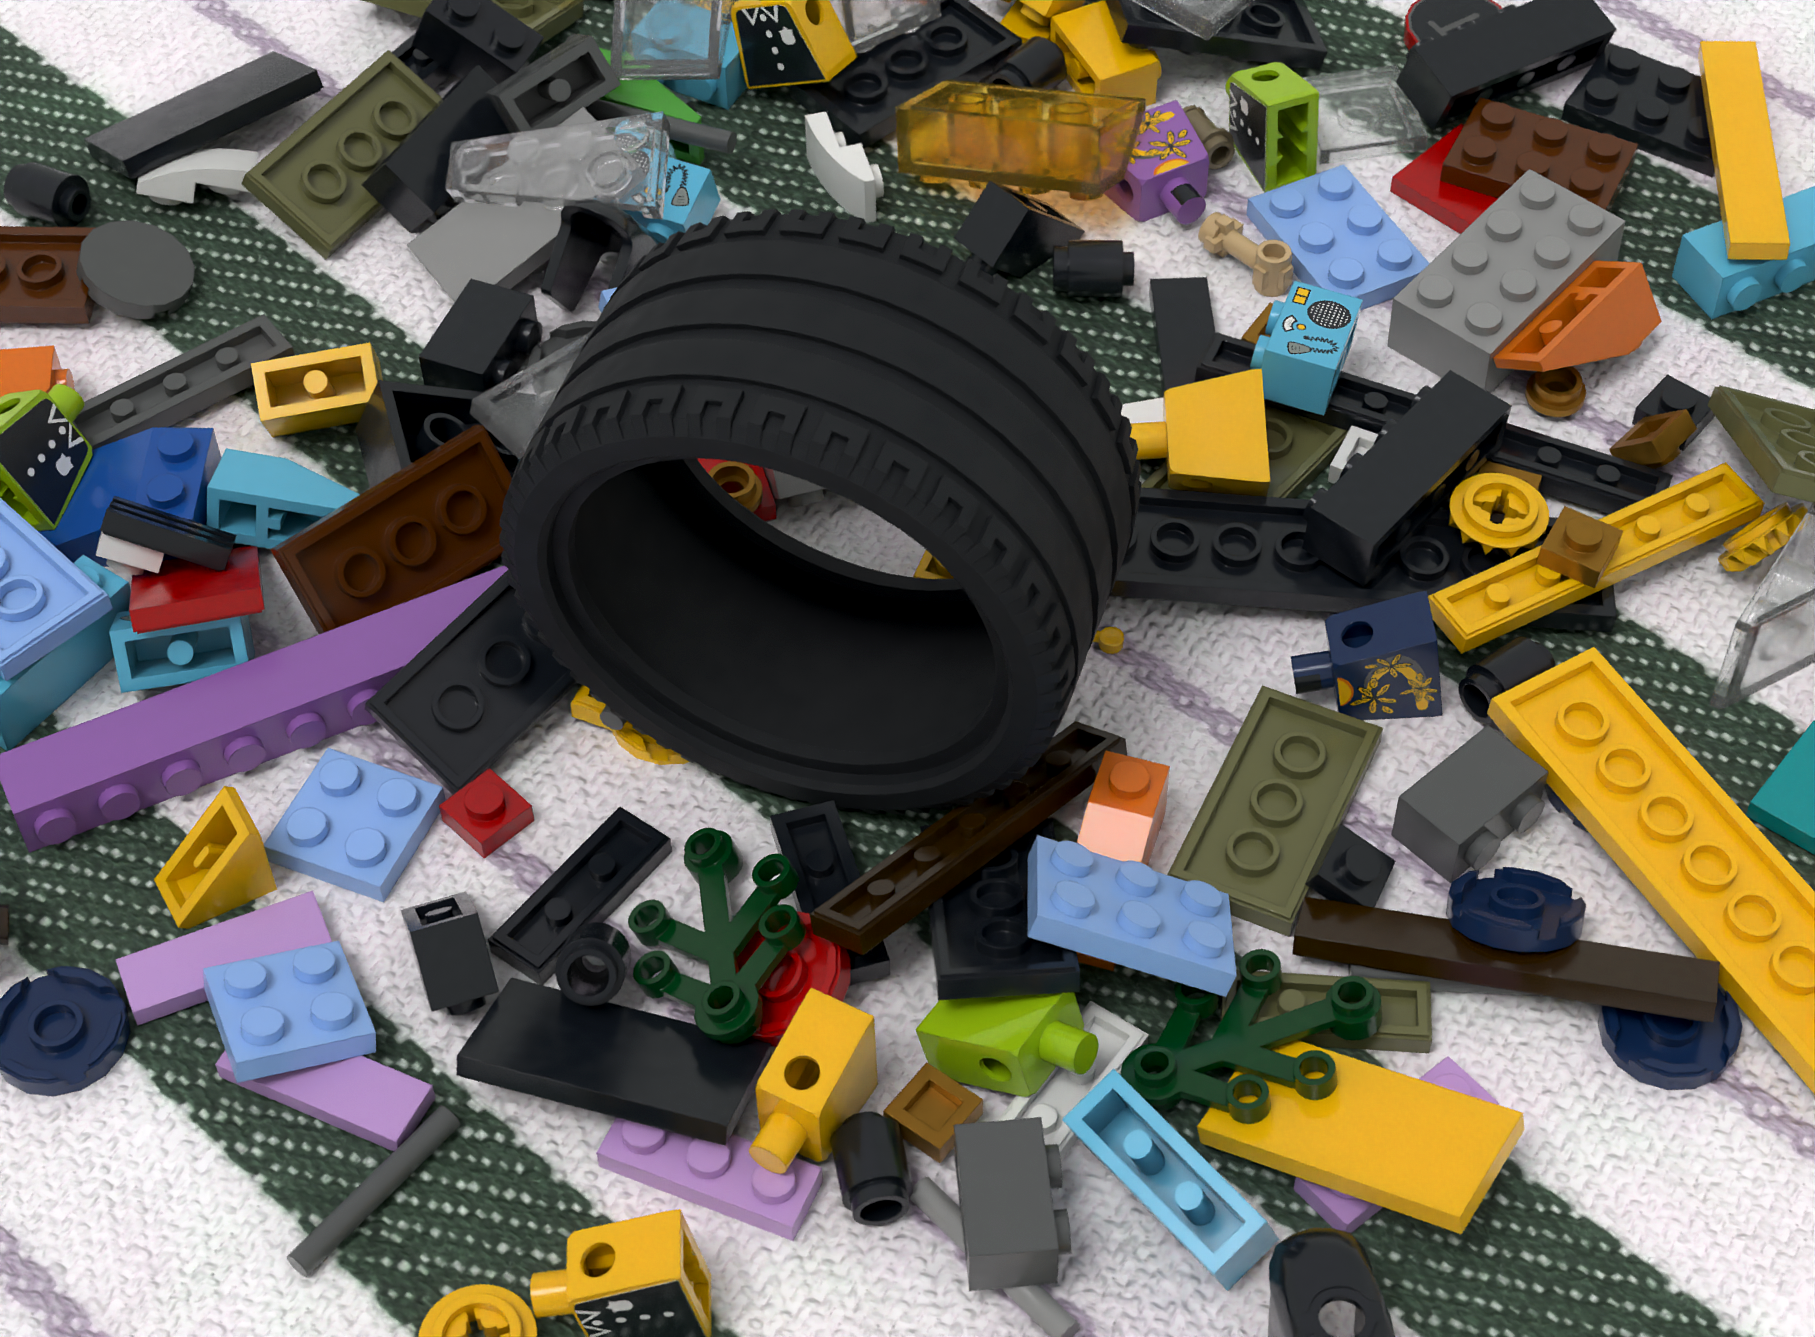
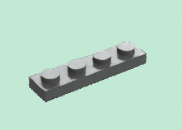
(182, 384)

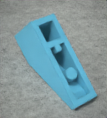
(268, 498)

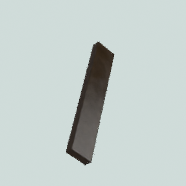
(962, 843)
(1579, 972)

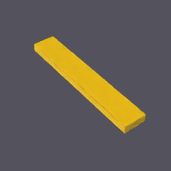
(1743, 151)
(1652, 532)

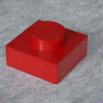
(486, 813)

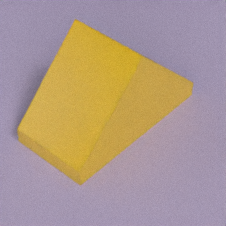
(216, 864)

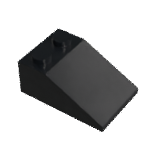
(411, 421)

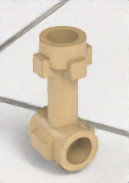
(1269, 260)

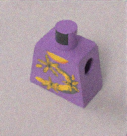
(1164, 169)

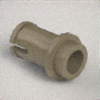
(1215, 140)

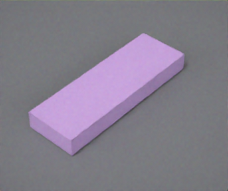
(171, 973)
(350, 1095)

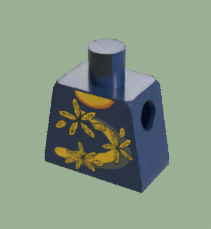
(1378, 661)

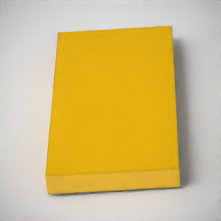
(1378, 1139)

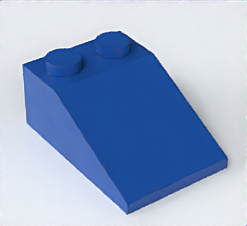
(153, 468)

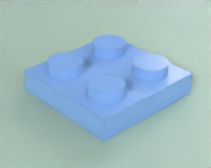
(355, 824)
(288, 1011)

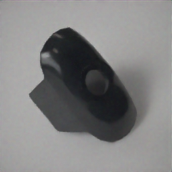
(585, 234)
(1320, 1269)

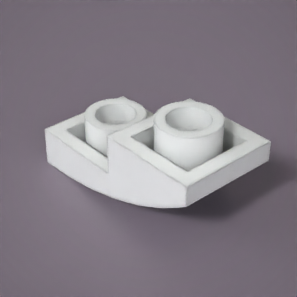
(215, 167)
(842, 168)

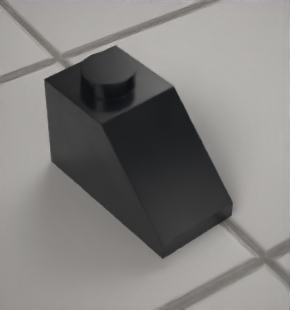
(1013, 231)
(451, 953)

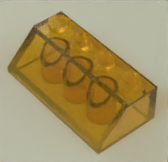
(1018, 137)

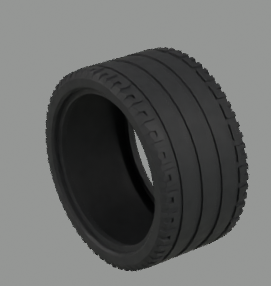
(880, 381)

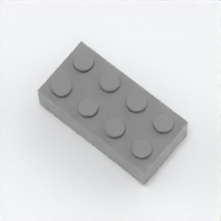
(1499, 278)

